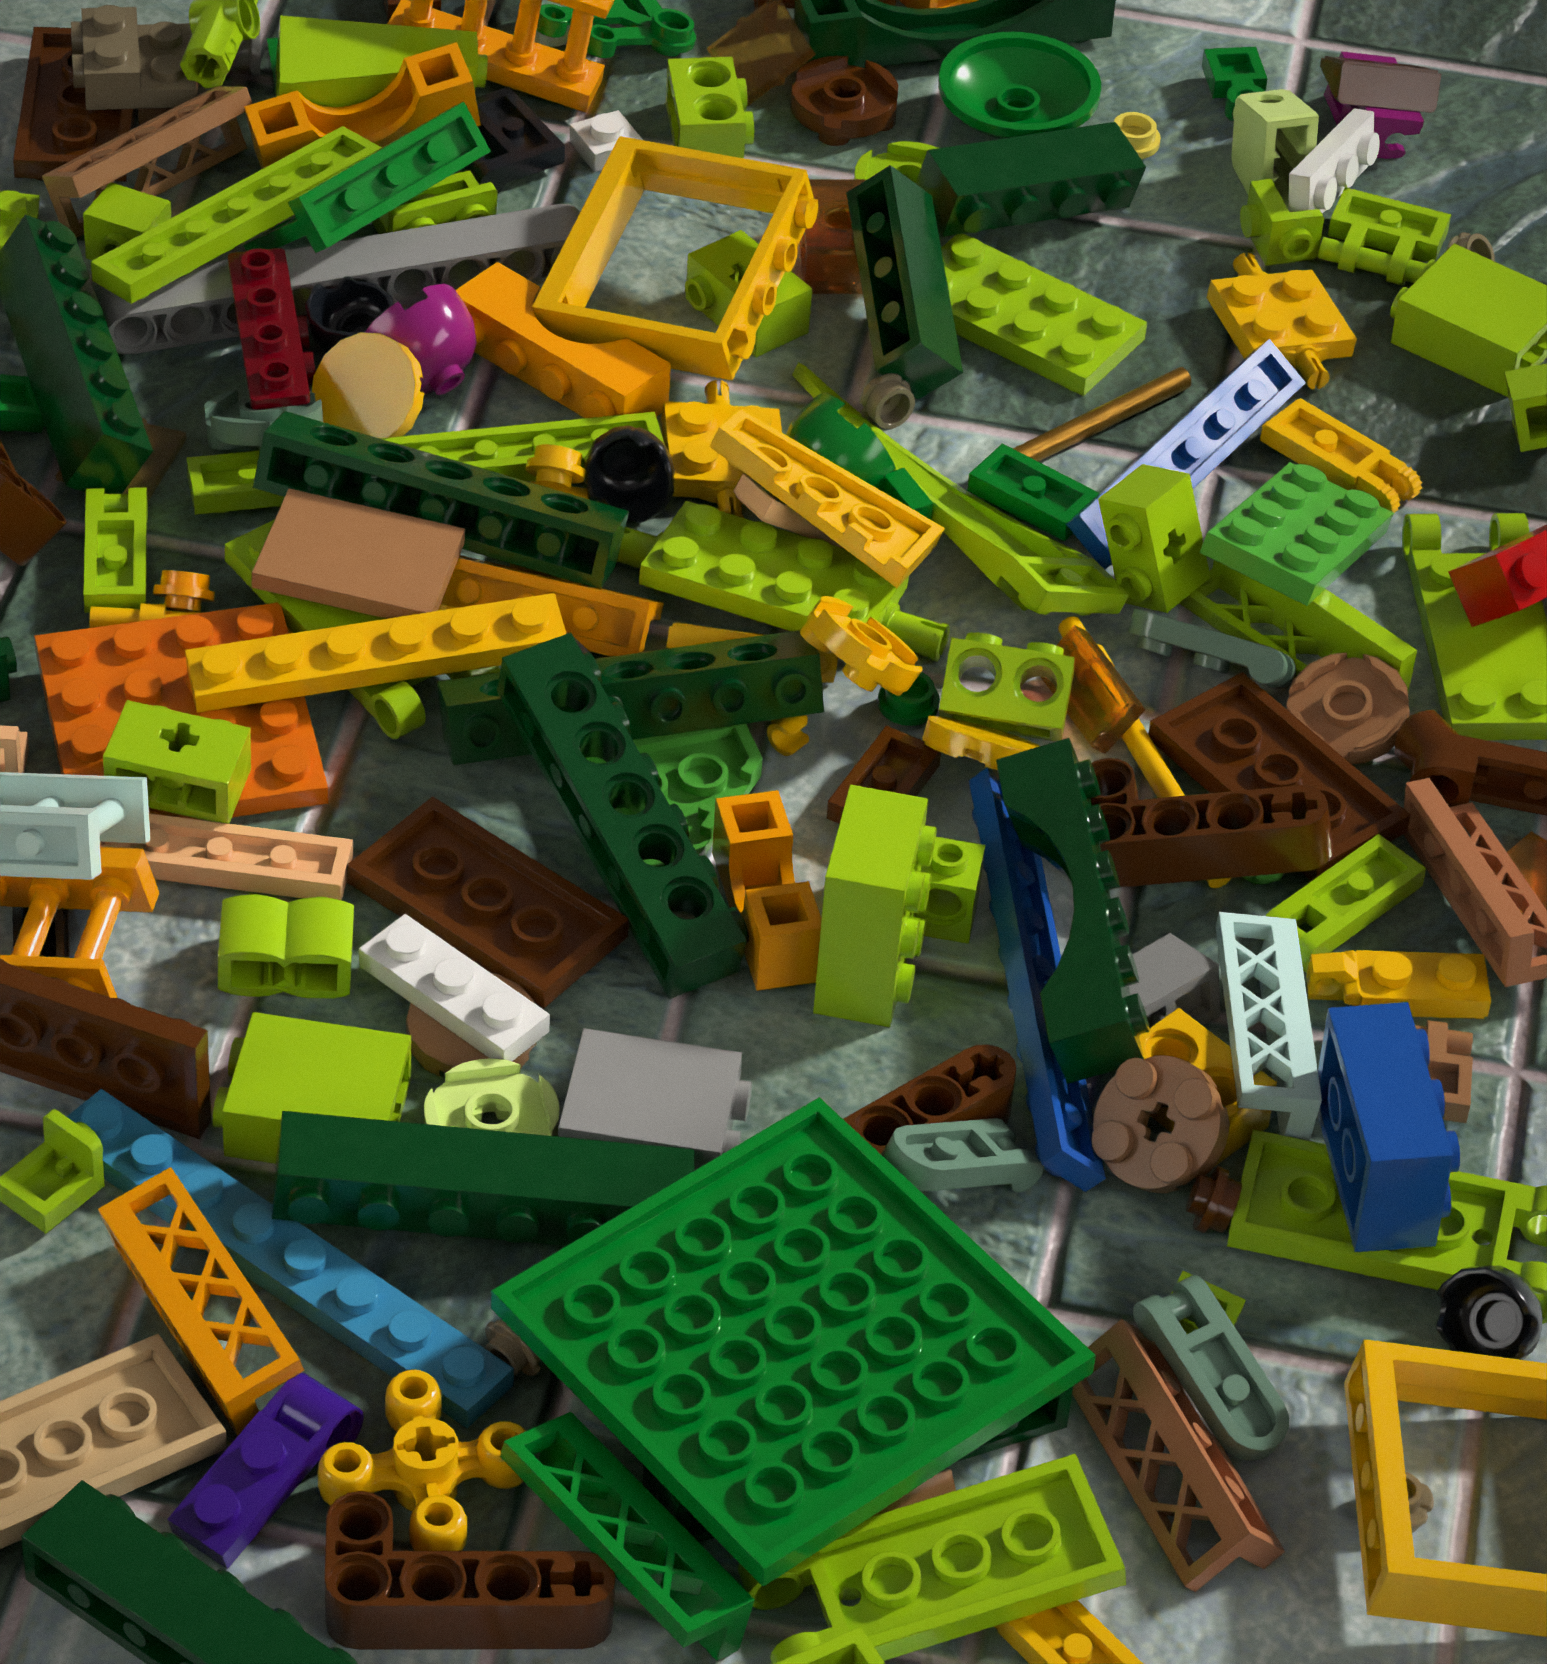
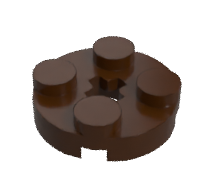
(844, 99)

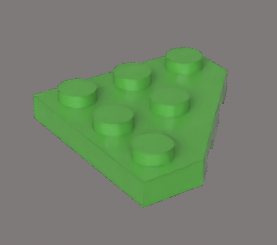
(697, 770)

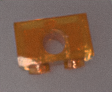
(828, 247)

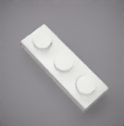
(1334, 163)
(454, 990)

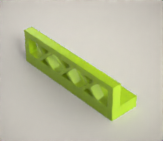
(1318, 629)

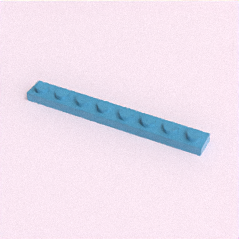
(301, 1265)

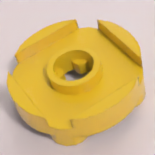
(868, 649)

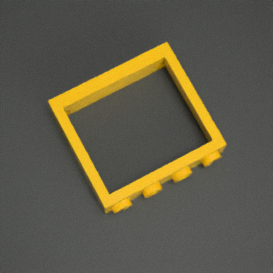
(692, 174)
(1393, 1578)

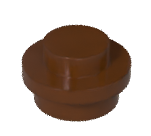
(1213, 1200)

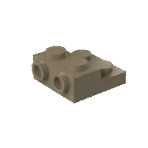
(129, 62)

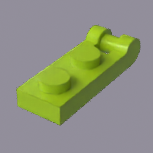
(115, 549)
(1350, 895)

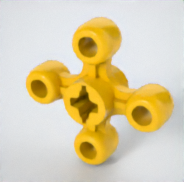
(422, 1464)

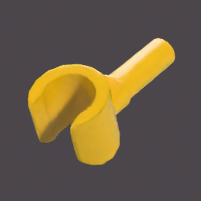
(786, 734)

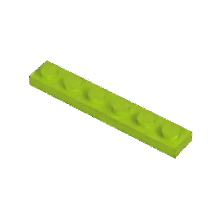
(225, 218)

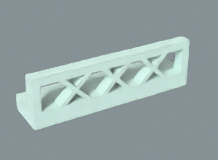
(1281, 1010)

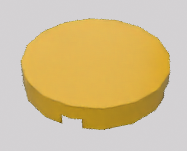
(369, 386)
(972, 740)

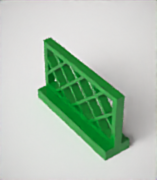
(380, 182)

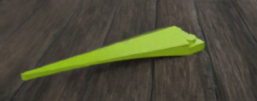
(1016, 558)

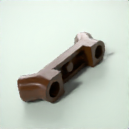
(1472, 767)

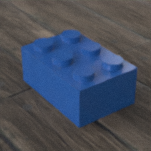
(1385, 1127)

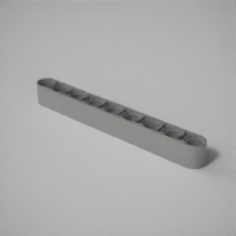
(400, 262)

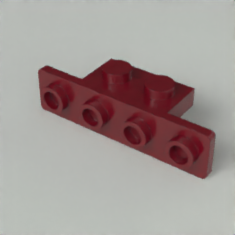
(270, 330)

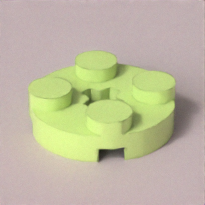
(497, 1088)

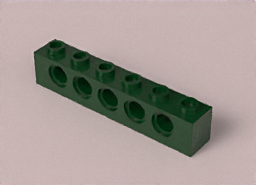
(499, 512)
(659, 692)
(679, 950)

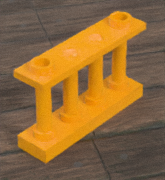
(516, 58)
(122, 886)

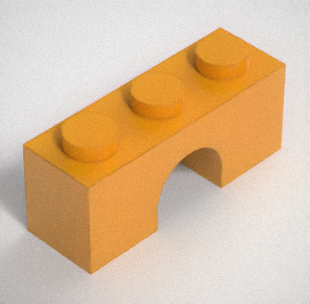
(757, 874)

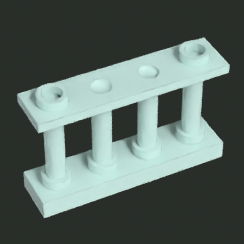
(57, 822)

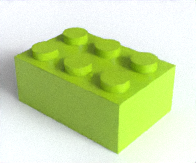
(872, 906)

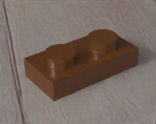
(890, 764)

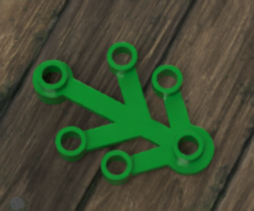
(646, 23)

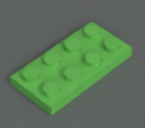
(1297, 532)

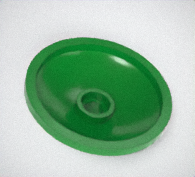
(1019, 84)

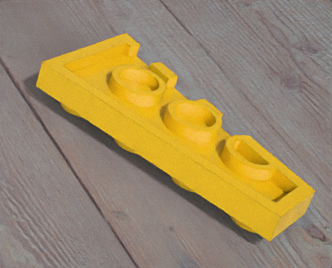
(841, 505)

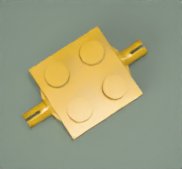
(1286, 309)
(688, 436)

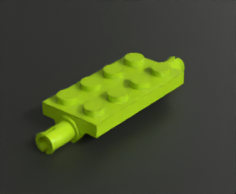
(769, 574)

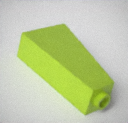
(353, 61)

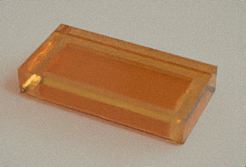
(1099, 697)

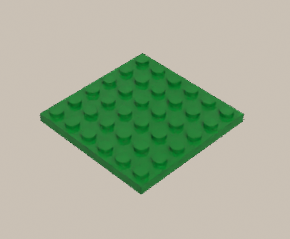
(791, 1338)

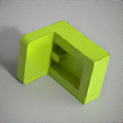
(1275, 231)
(55, 1174)

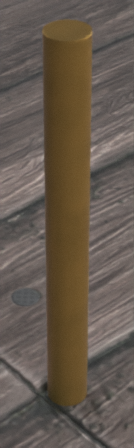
(1106, 415)

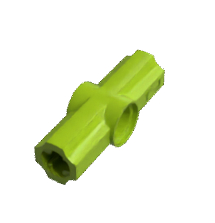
(216, 37)

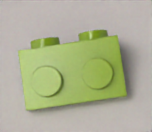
(448, 201)

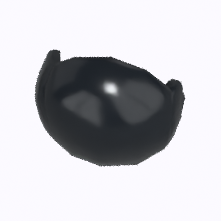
(344, 310)
(630, 472)
(1489, 1313)

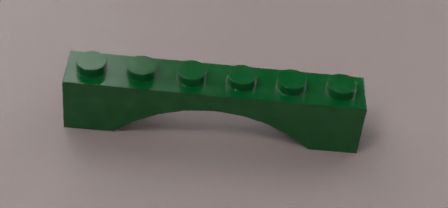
(909, 35)
(1088, 998)

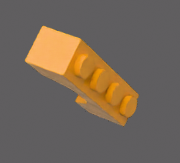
(420, 91)
(581, 376)

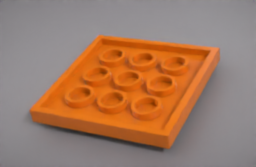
(98, 669)

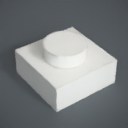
(598, 135)

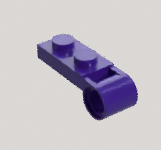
(264, 1467)

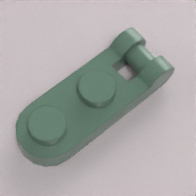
(1212, 648)
(962, 1156)
(1216, 1369)

